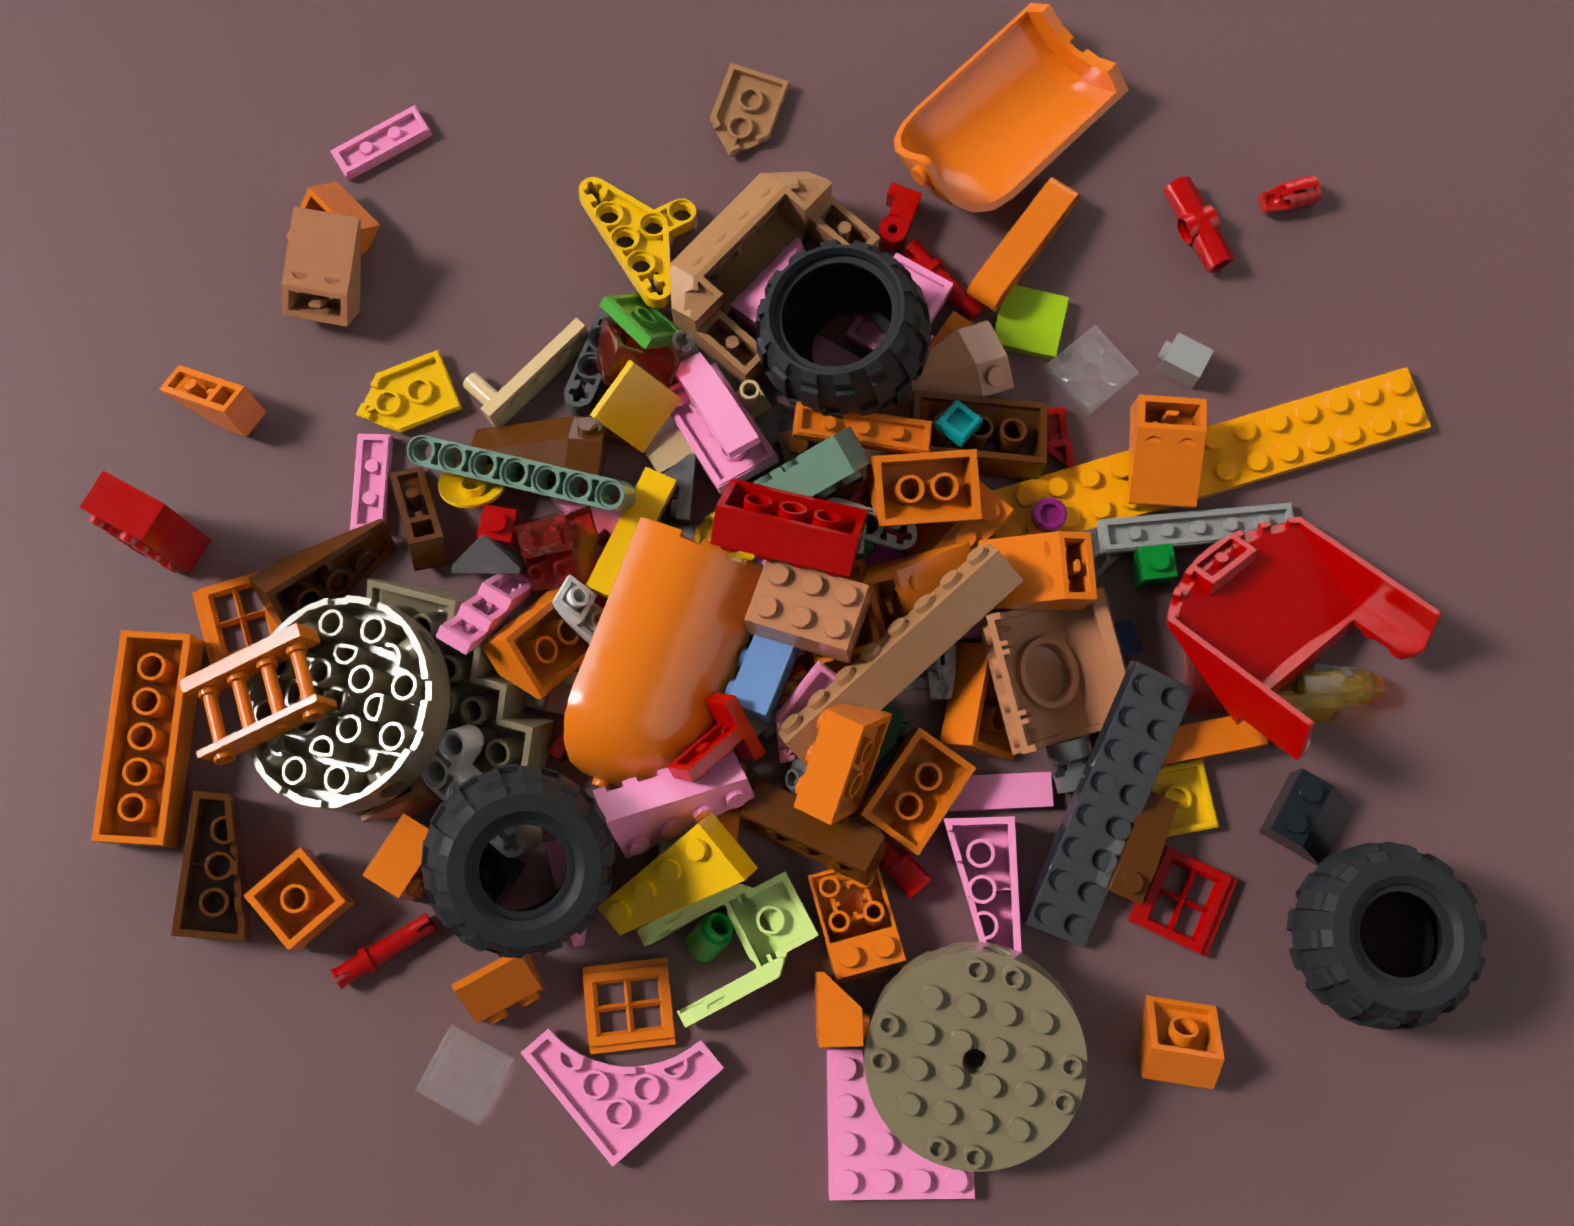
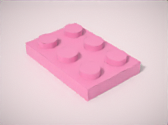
(935, 291)

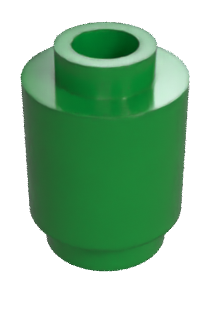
(709, 937)

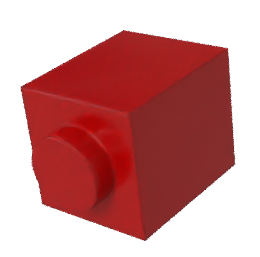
(498, 524)

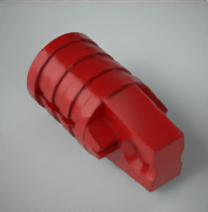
(1283, 196)
(904, 869)

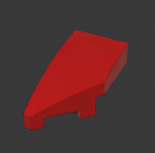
(1057, 437)

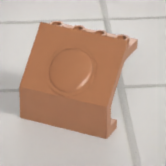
(1053, 671)

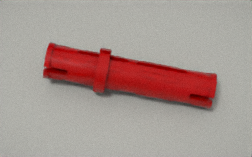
(958, 296)
(383, 950)

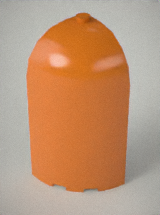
(1007, 113)
(658, 655)

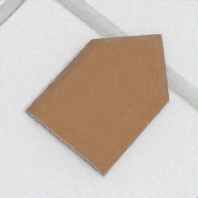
(747, 108)

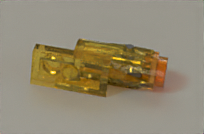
(1331, 688)

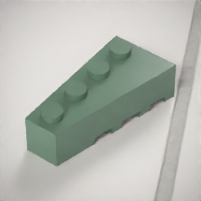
(820, 467)

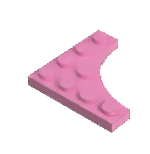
(617, 1102)
(866, 1156)

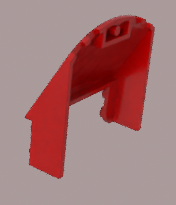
(1272, 605)

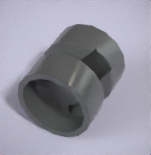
(1070, 760)

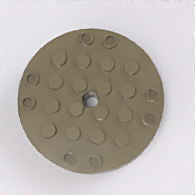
(388, 713)
(984, 1109)

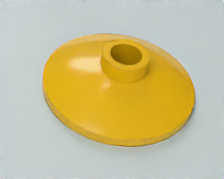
(466, 491)

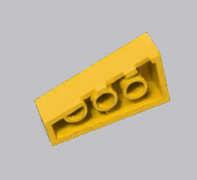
(687, 872)

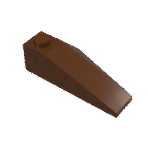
(563, 442)
(322, 570)

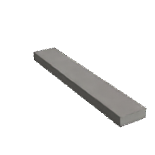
(1185, 528)

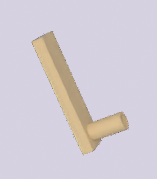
(505, 403)
(672, 447)

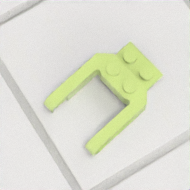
(768, 923)

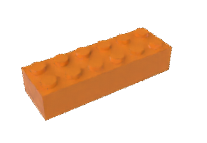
(147, 740)

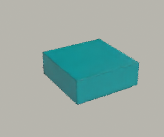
(958, 423)

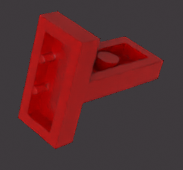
(730, 734)

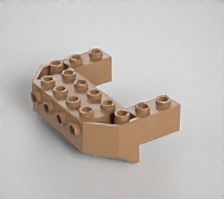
(741, 245)

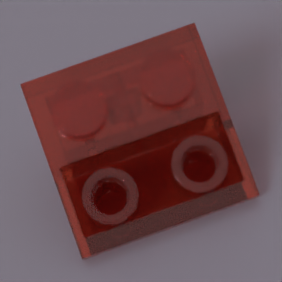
(558, 547)

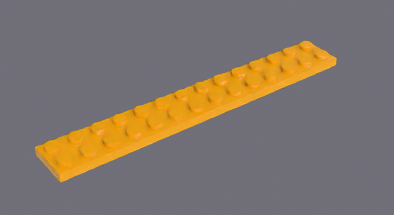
(1237, 451)

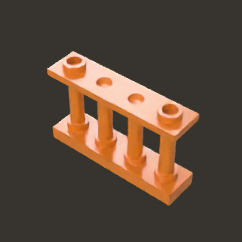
(235, 673)

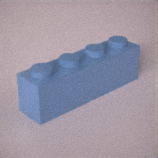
(762, 677)

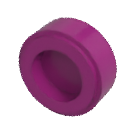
(1049, 514)

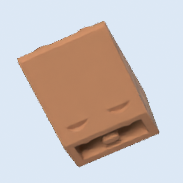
(322, 267)

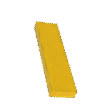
(652, 497)

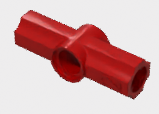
(1198, 224)

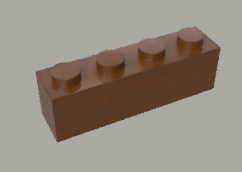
(841, 846)

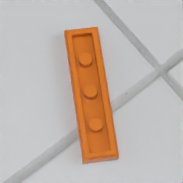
(873, 430)

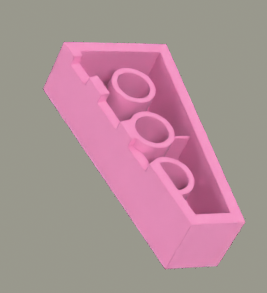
(665, 806)
(989, 875)

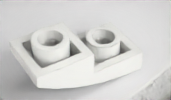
(578, 608)

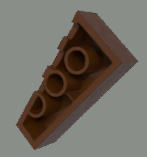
(213, 873)

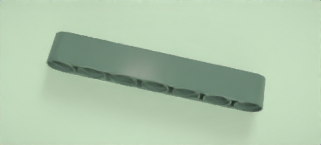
(505, 473)

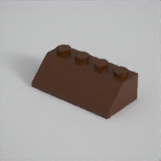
(1007, 442)

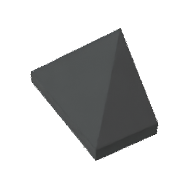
(488, 557)

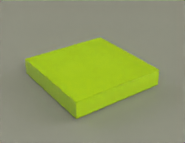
(1031, 322)

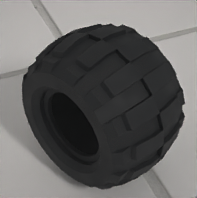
(833, 284)
(483, 809)
(1330, 949)

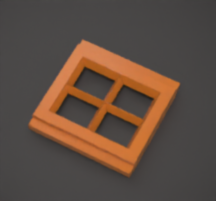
(209, 619)
(630, 1038)

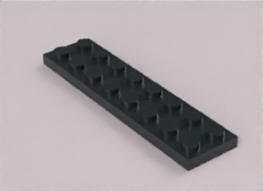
(1106, 803)

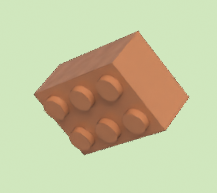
(808, 609)

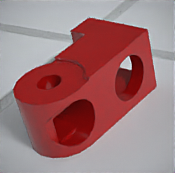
(896, 226)

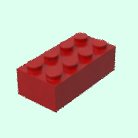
(144, 524)
(788, 527)

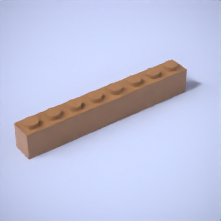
(910, 643)

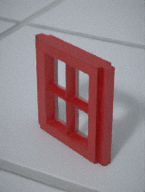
(1211, 913)

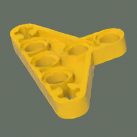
(631, 223)

